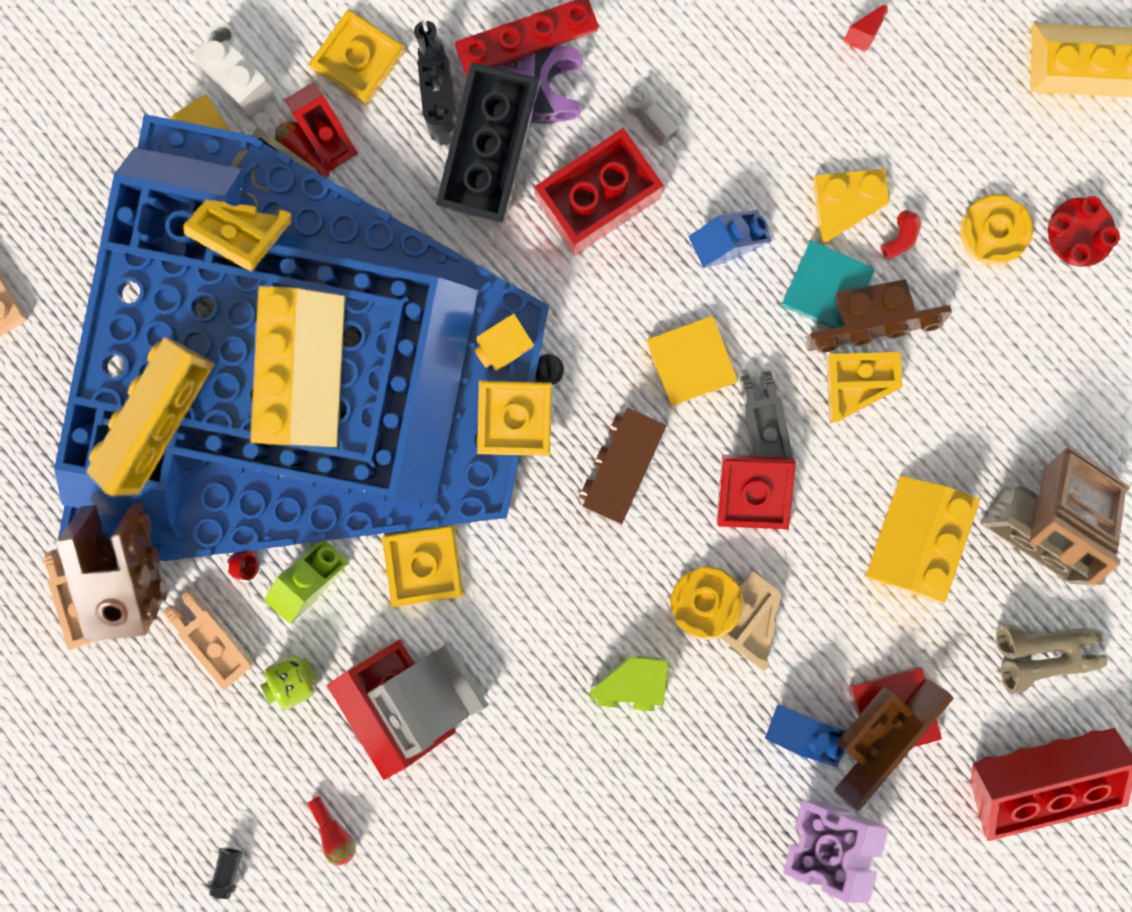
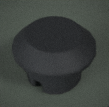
(549, 369)

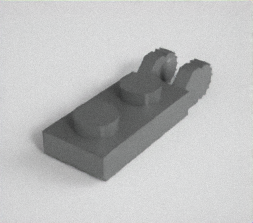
(765, 419)

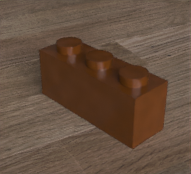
(622, 465)

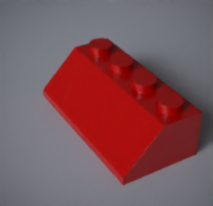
(1052, 783)

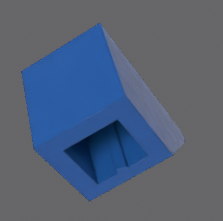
(730, 237)
(805, 736)

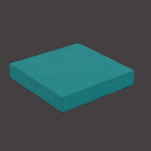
(819, 278)

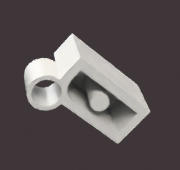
(232, 71)

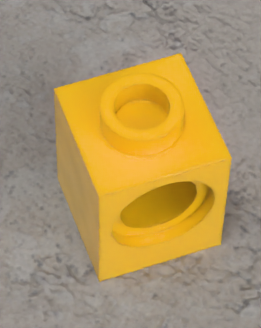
(503, 343)

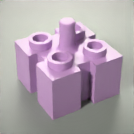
(836, 851)

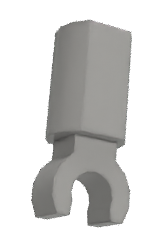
(653, 115)

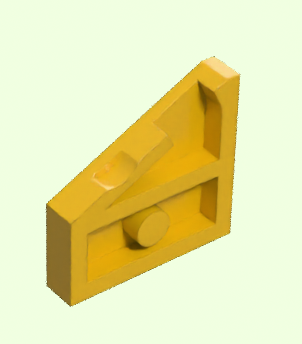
(236, 231)
(860, 380)

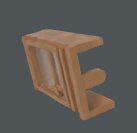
(1084, 507)

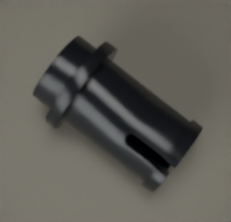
(225, 872)

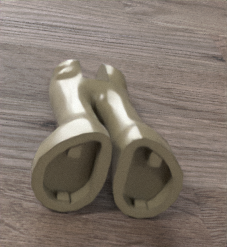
(1020, 675)

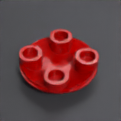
(1082, 231)

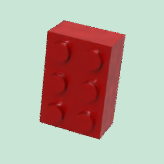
(598, 191)

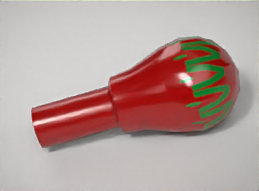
(293, 138)
(336, 842)

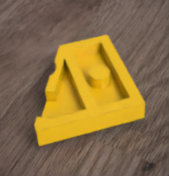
(847, 199)

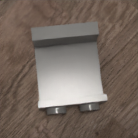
(428, 699)

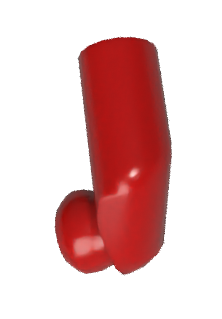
(907, 236)

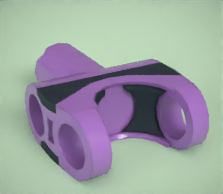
(547, 65)

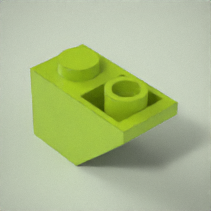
(305, 581)
(634, 681)

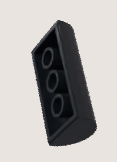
(488, 142)

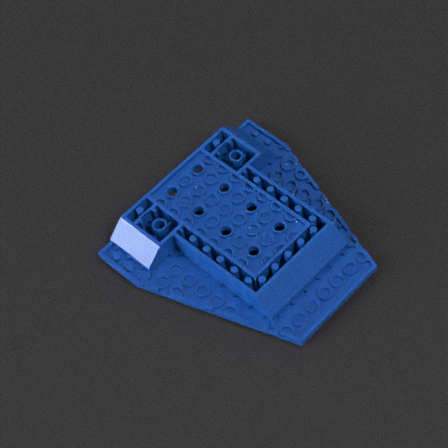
(407, 386)

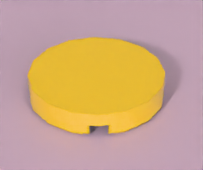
(996, 229)
(707, 603)

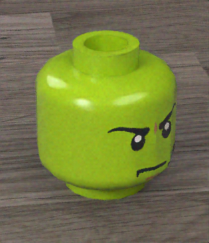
(289, 681)

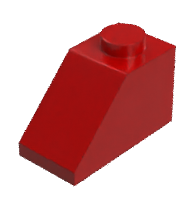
(321, 126)

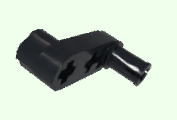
(438, 105)

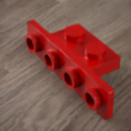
(528, 35)

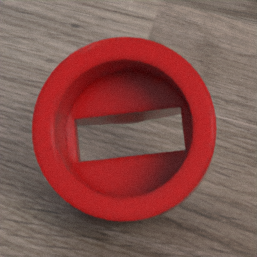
(243, 573)

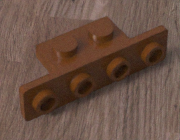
(876, 313)
(885, 736)

